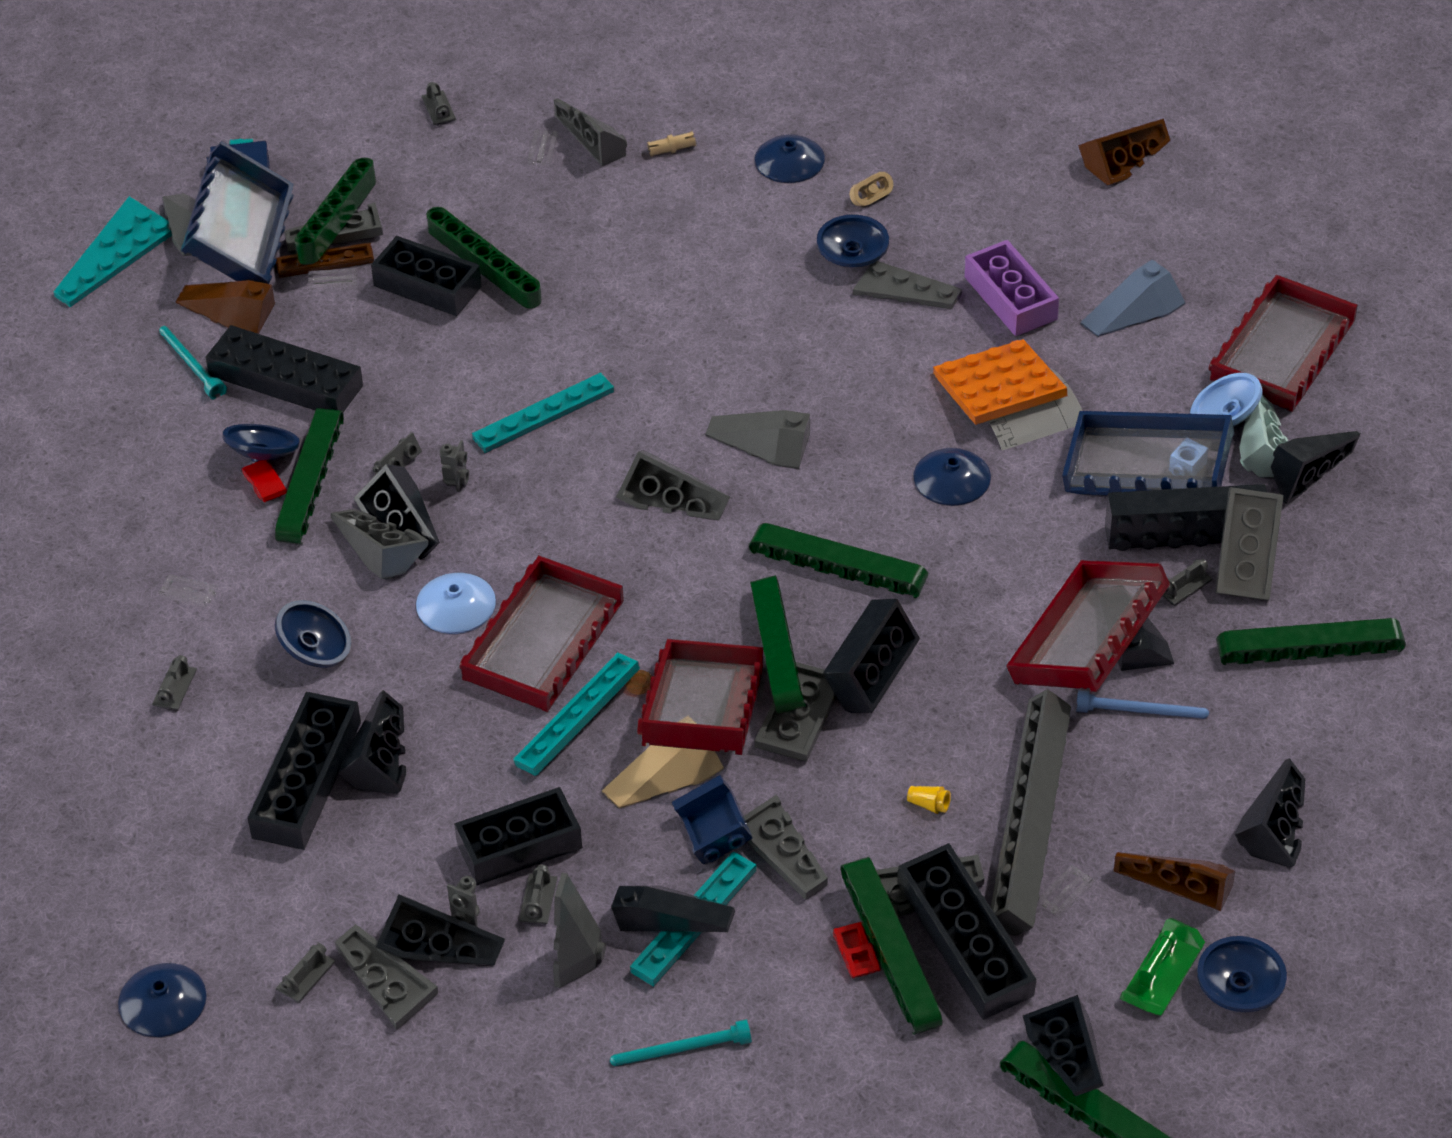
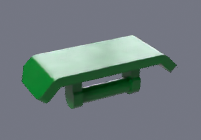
(1164, 967)

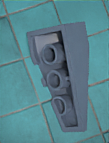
(1140, 297)

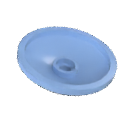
(1230, 395)
(455, 603)

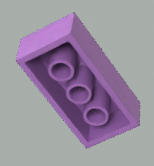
(1011, 287)

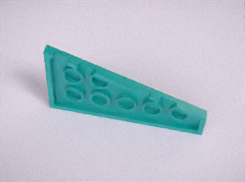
(123, 241)

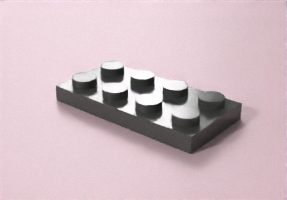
(1249, 544)
(798, 730)

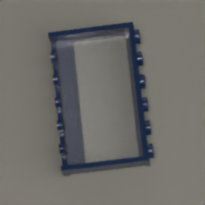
(238, 216)
(1146, 452)

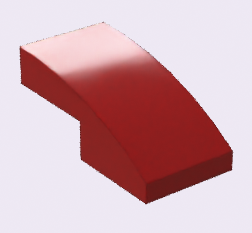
(264, 480)
(856, 950)

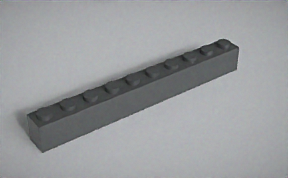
(1030, 812)

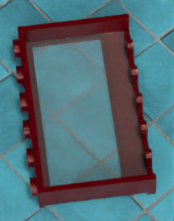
(1285, 339)
(1088, 624)
(542, 633)
(701, 696)

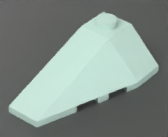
(1260, 439)

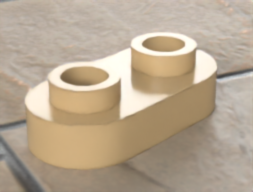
(869, 189)

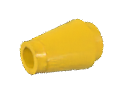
(930, 797)

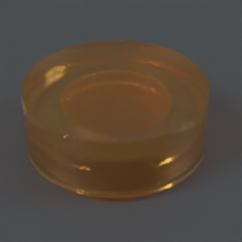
(639, 683)

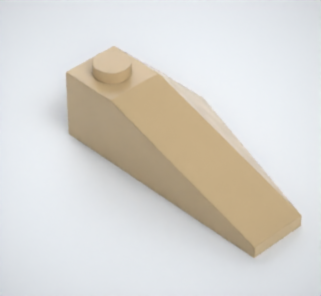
(661, 771)

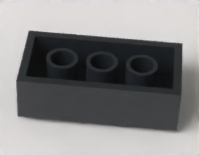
(426, 275)
(871, 656)
(518, 835)

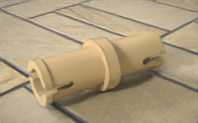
(671, 143)

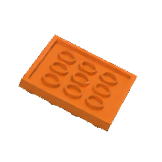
(999, 381)

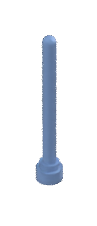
(1088, 701)

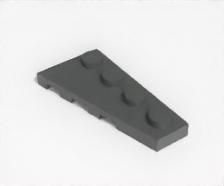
(896, 283)
(784, 848)
(388, 979)

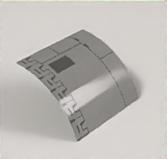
(1037, 420)

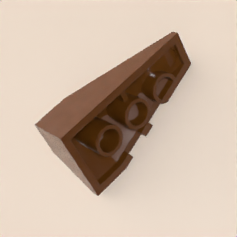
(1116, 154)
(231, 303)
(1188, 878)

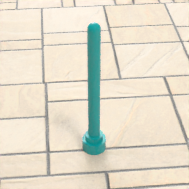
(211, 385)
(737, 1033)

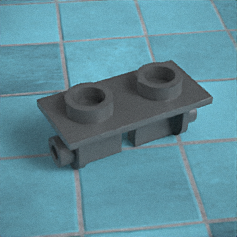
(437, 104)
(401, 454)
(454, 465)
(1187, 582)
(175, 684)
(538, 896)
(463, 900)
(306, 973)

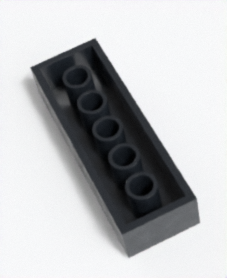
(283, 370)
(1168, 517)
(304, 770)
(966, 931)

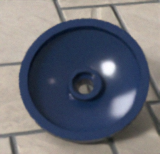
(789, 158)
(852, 240)
(260, 441)
(952, 476)
(312, 633)
(1243, 961)
(165, 1010)

